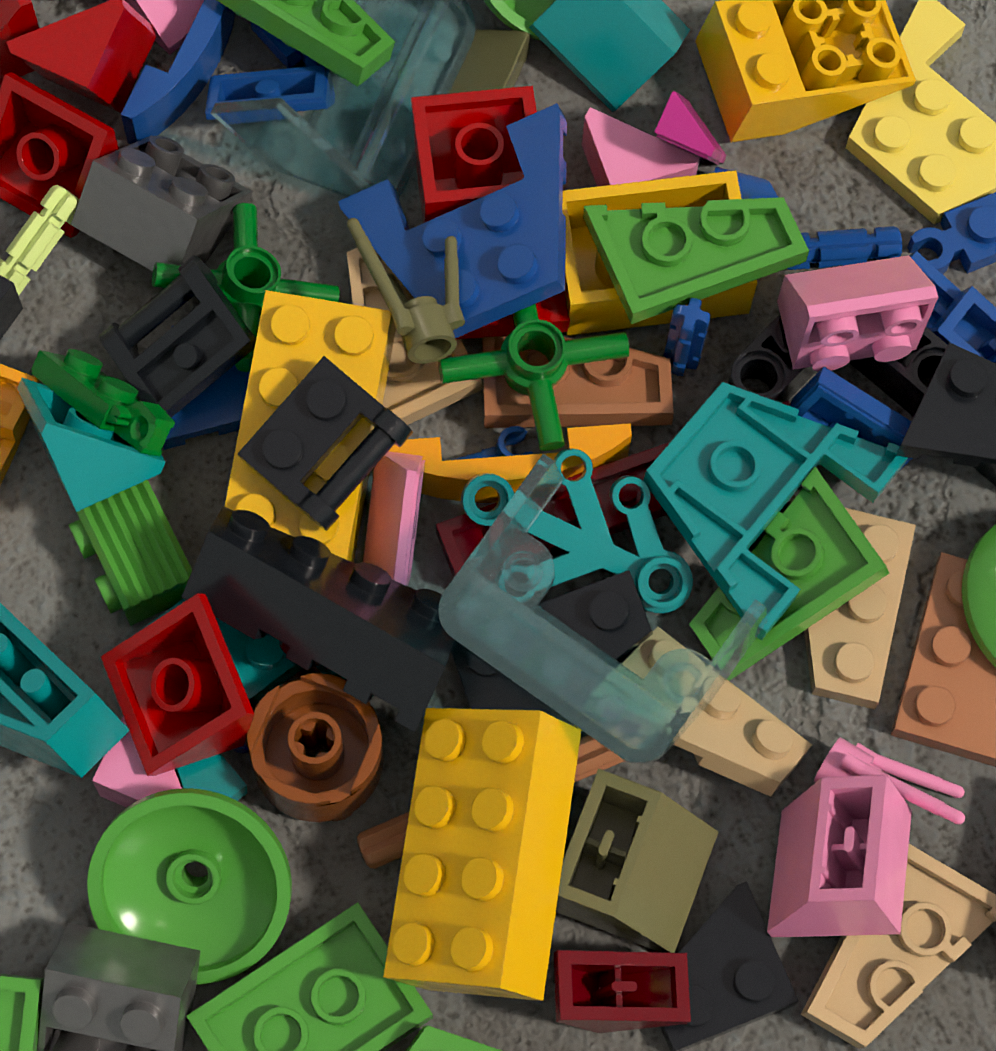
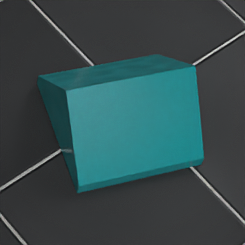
(611, 42)
(85, 458)

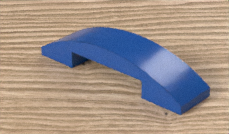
(164, 96)

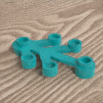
(592, 544)

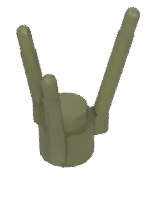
(420, 321)

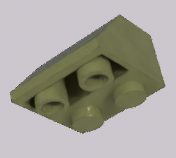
(634, 863)

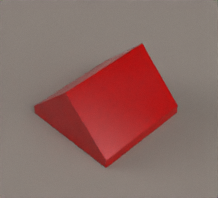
(91, 51)
(45, 145)
(179, 689)

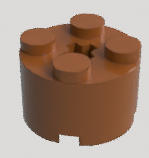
(299, 716)

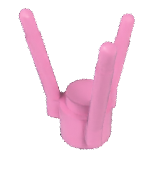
(858, 760)

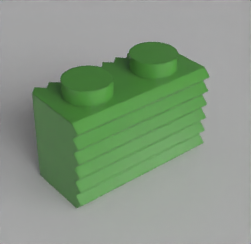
(136, 551)

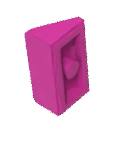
(686, 130)

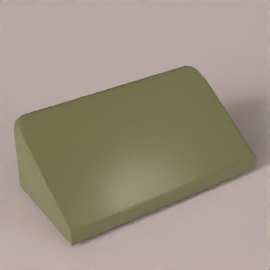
(493, 61)

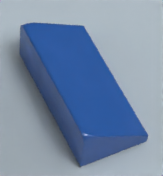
(299, 87)

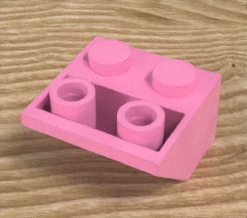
(855, 312)
(841, 860)

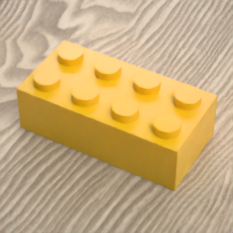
(289, 343)
(483, 852)

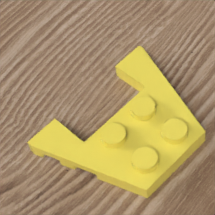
(928, 136)

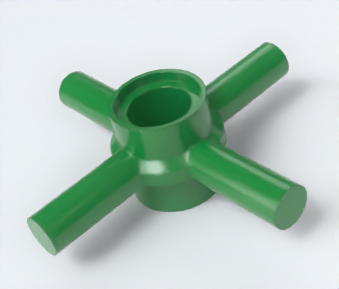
(249, 267)
(530, 380)

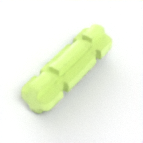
(38, 236)

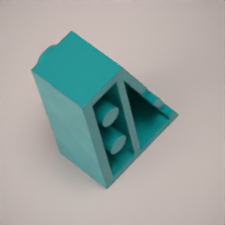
(48, 707)

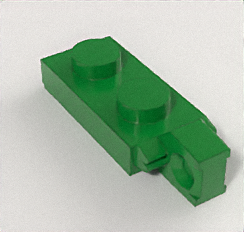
(104, 399)

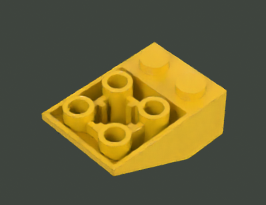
(798, 61)

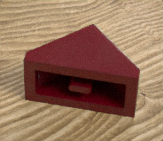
(621, 990)

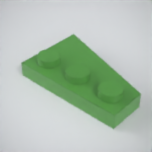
(817, 551)

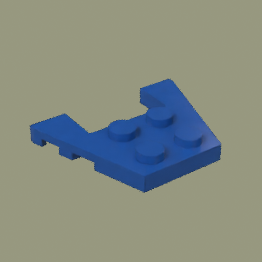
(506, 241)

